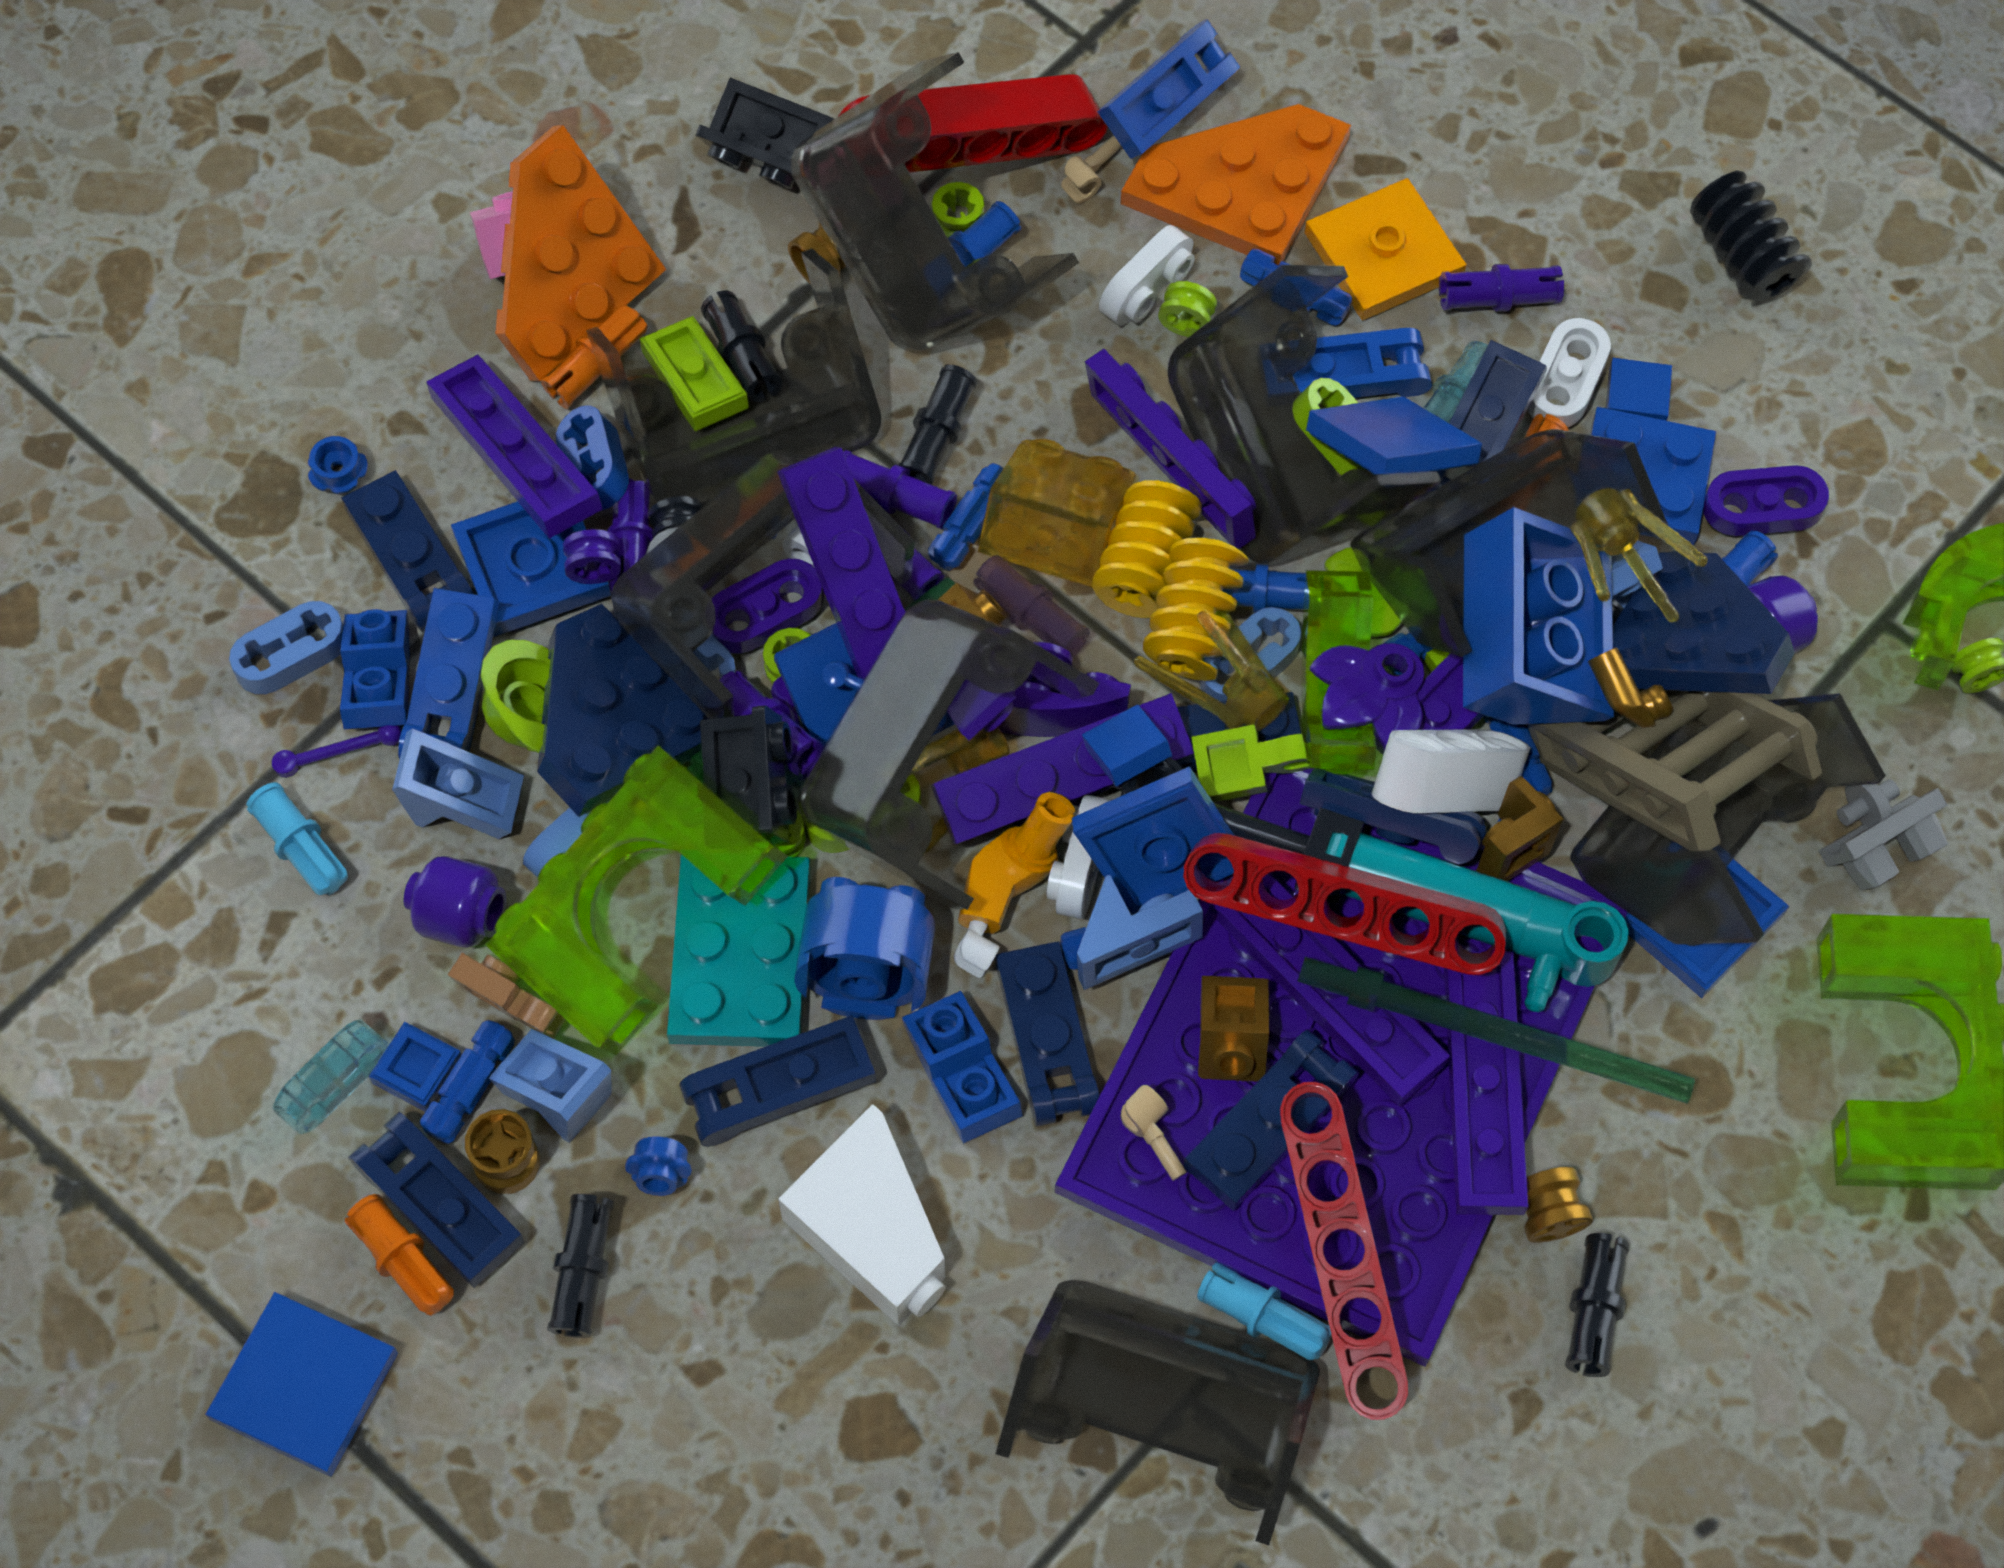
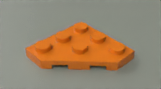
(1241, 180)
(564, 254)

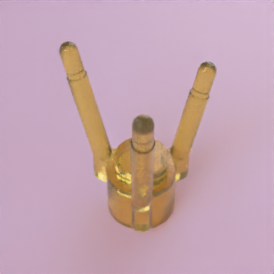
(1610, 524)
(1251, 690)
(961, 756)

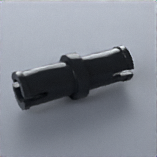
(741, 346)
(938, 422)
(580, 1266)
(1597, 1305)

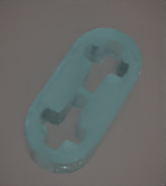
(329, 1076)

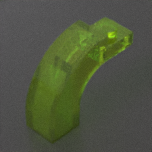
(1956, 583)
(1334, 614)

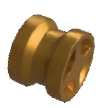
(1554, 1206)

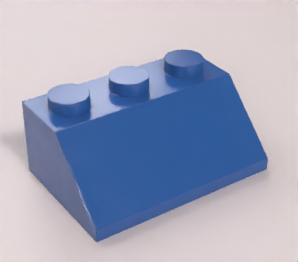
(1533, 623)

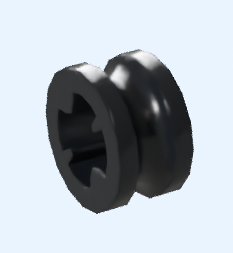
(672, 512)

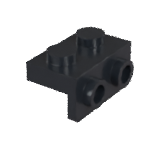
(759, 130)
(747, 768)

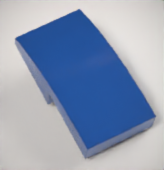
(375, 669)
(962, 1066)

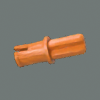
(581, 368)
(399, 1254)

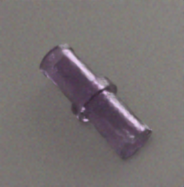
(1030, 605)

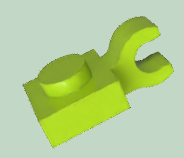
(1235, 762)

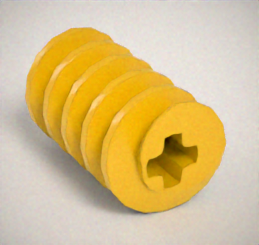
(1140, 545)
(1193, 585)

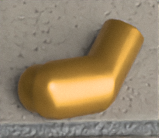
(1623, 694)

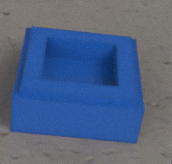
(1639, 388)
(1126, 745)
(414, 1066)

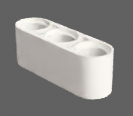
(1448, 770)

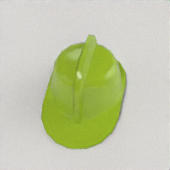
(514, 691)

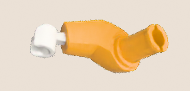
(1005, 870)

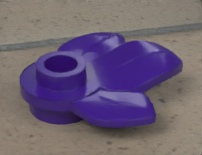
(1366, 693)

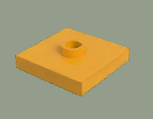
(1386, 246)

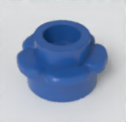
(331, 453)
(659, 1165)

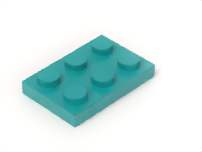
(737, 960)

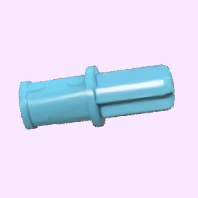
(297, 839)
(1264, 1312)

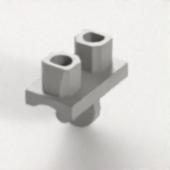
(1909, 821)

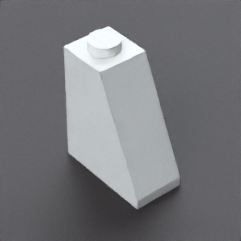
(868, 1220)

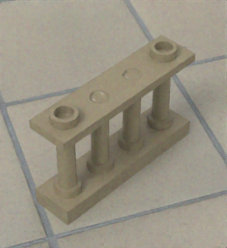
(1654, 788)

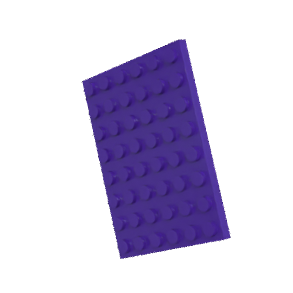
(1398, 1150)

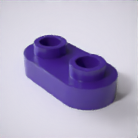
(1761, 499)
(760, 604)

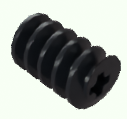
(1748, 236)

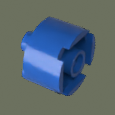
(865, 948)

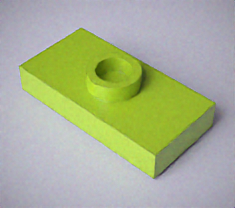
(694, 373)

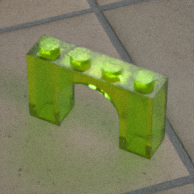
(553, 933)
(1951, 975)

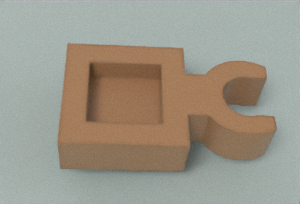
(495, 985)

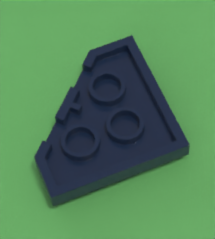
(1718, 642)
(607, 710)

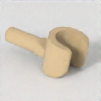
(1081, 178)
(1140, 1116)

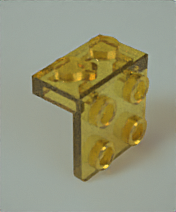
(1054, 509)

